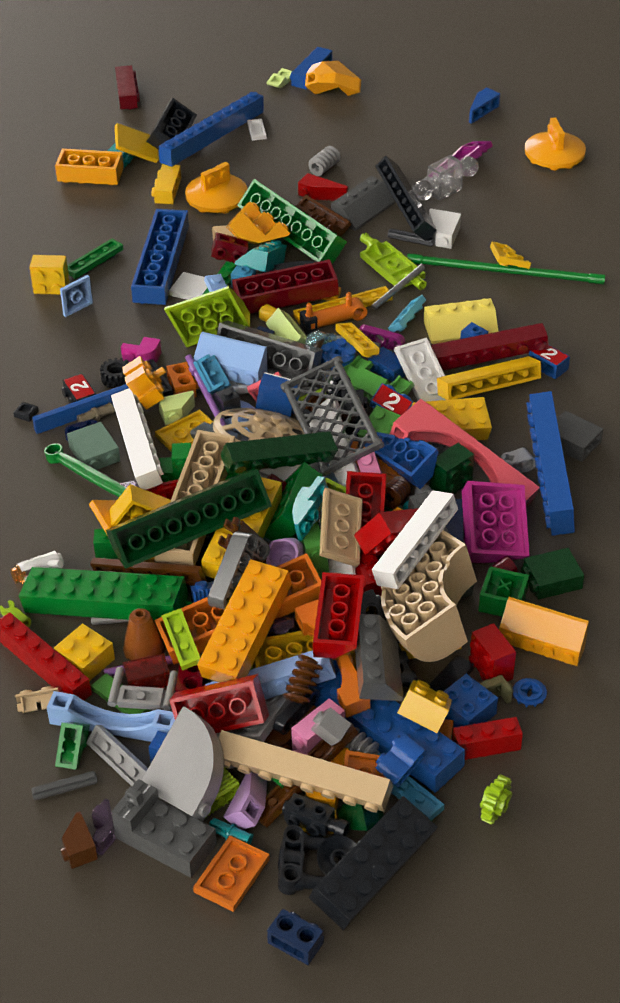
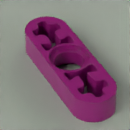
(389, 337)

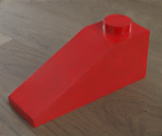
(320, 188)

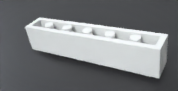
(414, 540)

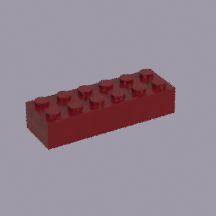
(287, 286)

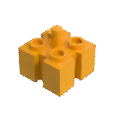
(144, 382)

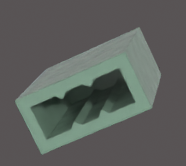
(94, 446)

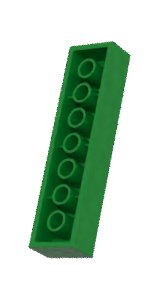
(304, 230)
(101, 593)

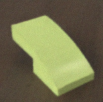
(280, 79)

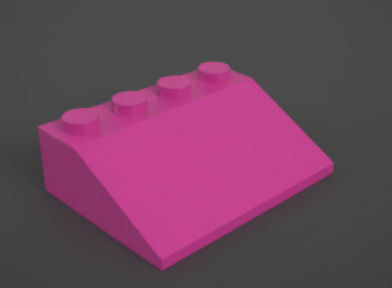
(495, 521)

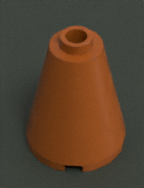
(142, 636)

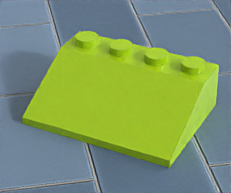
(206, 313)

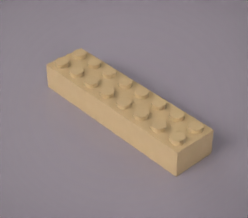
(202, 469)

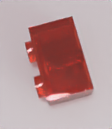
(147, 672)

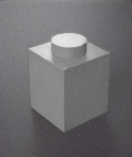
(330, 726)

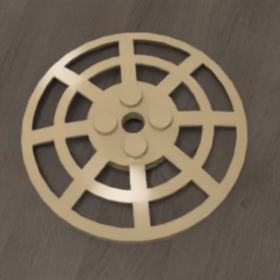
(261, 423)

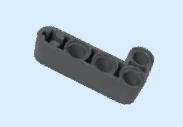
(236, 558)

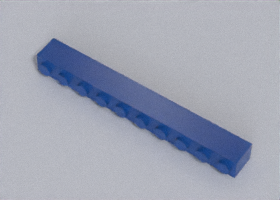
(211, 129)

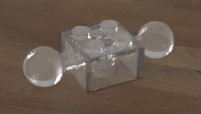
(445, 177)

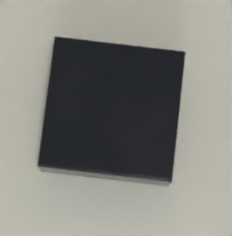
(26, 411)

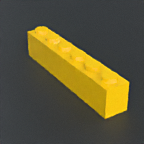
(488, 378)

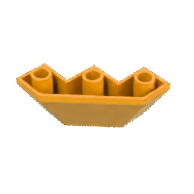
(332, 75)
(256, 226)

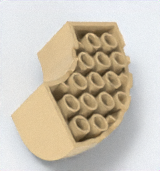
(425, 606)

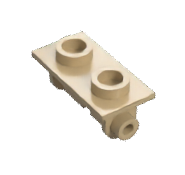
(30, 699)

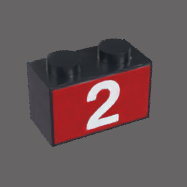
(76, 388)

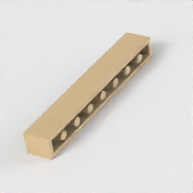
(305, 771)

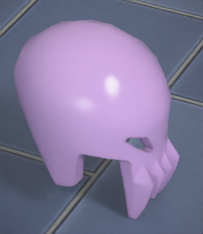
(284, 551)

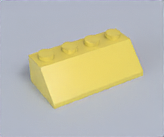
(447, 320)

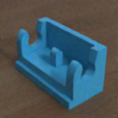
(212, 374)

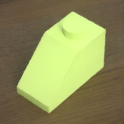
(176, 406)

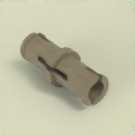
(96, 413)

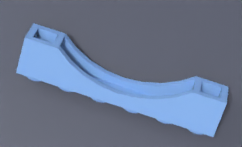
(143, 726)

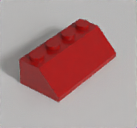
(338, 614)

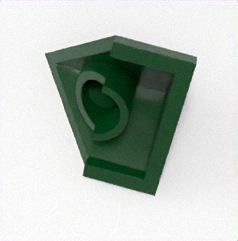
(359, 817)

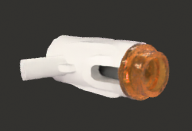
(48, 560)

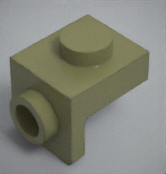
(499, 687)

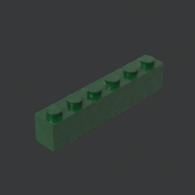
(278, 452)

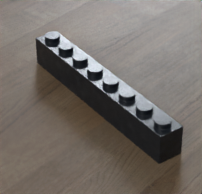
(406, 198)

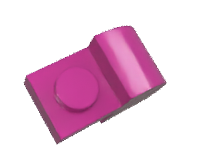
(148, 349)

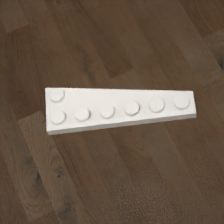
(340, 474)

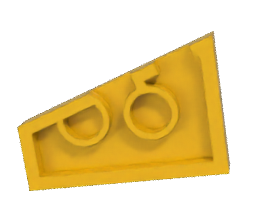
(507, 256)

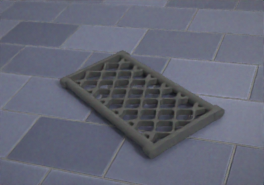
(351, 396)

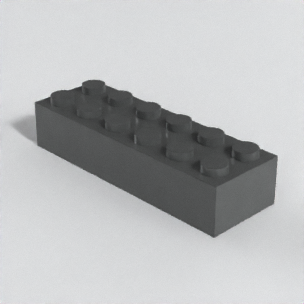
(283, 355)

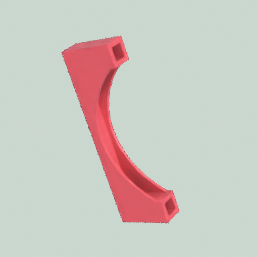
(429, 425)

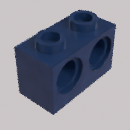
(292, 940)

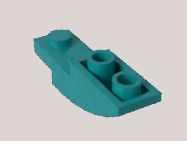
(306, 506)

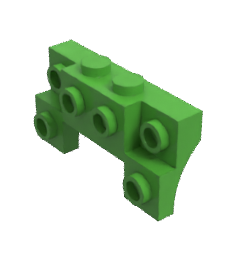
(368, 381)

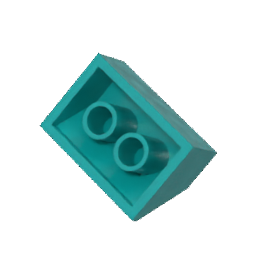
(264, 256)

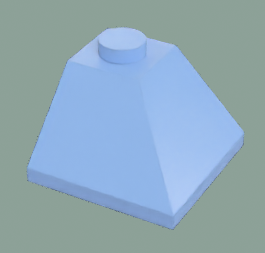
(76, 295)

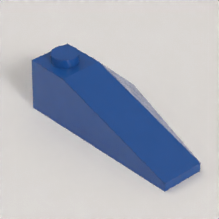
(408, 458)

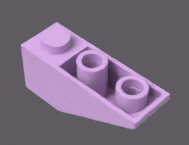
(248, 802)

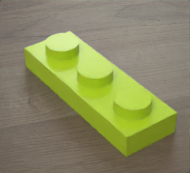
(181, 639)

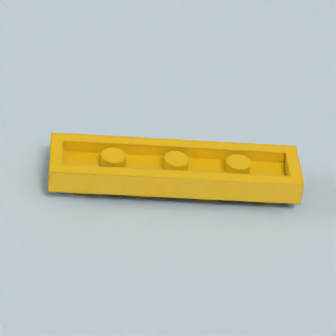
(357, 339)

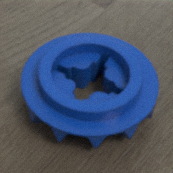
(522, 687)

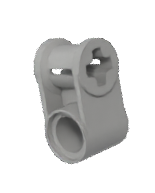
(520, 459)

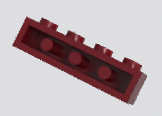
(127, 87)

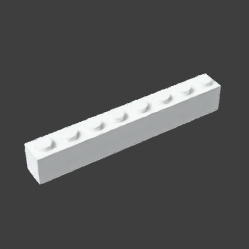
(137, 439)

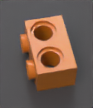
(181, 378)

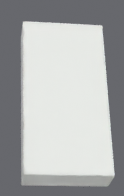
(256, 129)

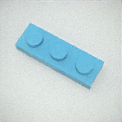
(407, 314)

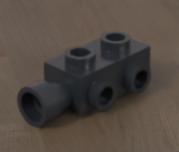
(313, 816)

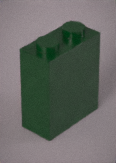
(553, 573)

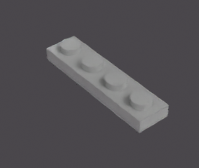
(116, 755)

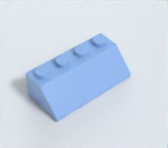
(240, 360)

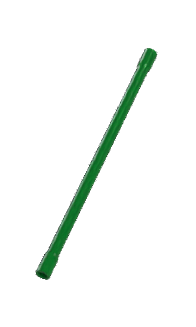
(591, 278)

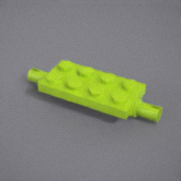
(389, 262)

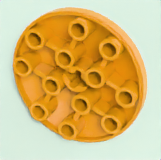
(555, 148)
(215, 190)

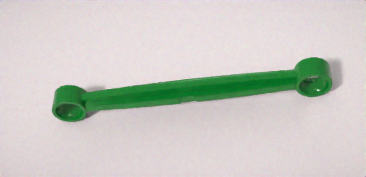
(55, 454)

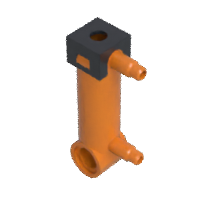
(351, 309)

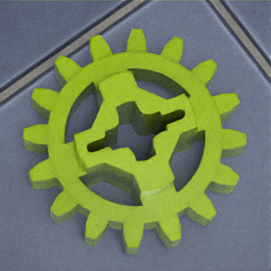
(496, 799)

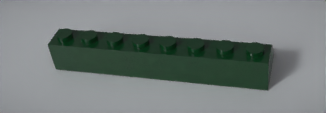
(188, 518)

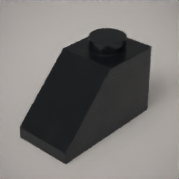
(227, 399)

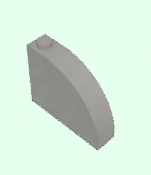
(188, 765)

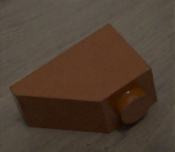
(78, 843)

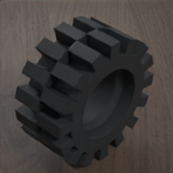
(107, 372)

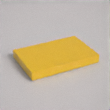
(134, 143)
(180, 430)

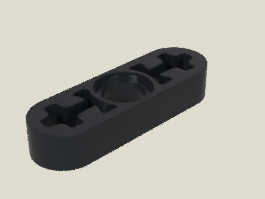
(294, 712)

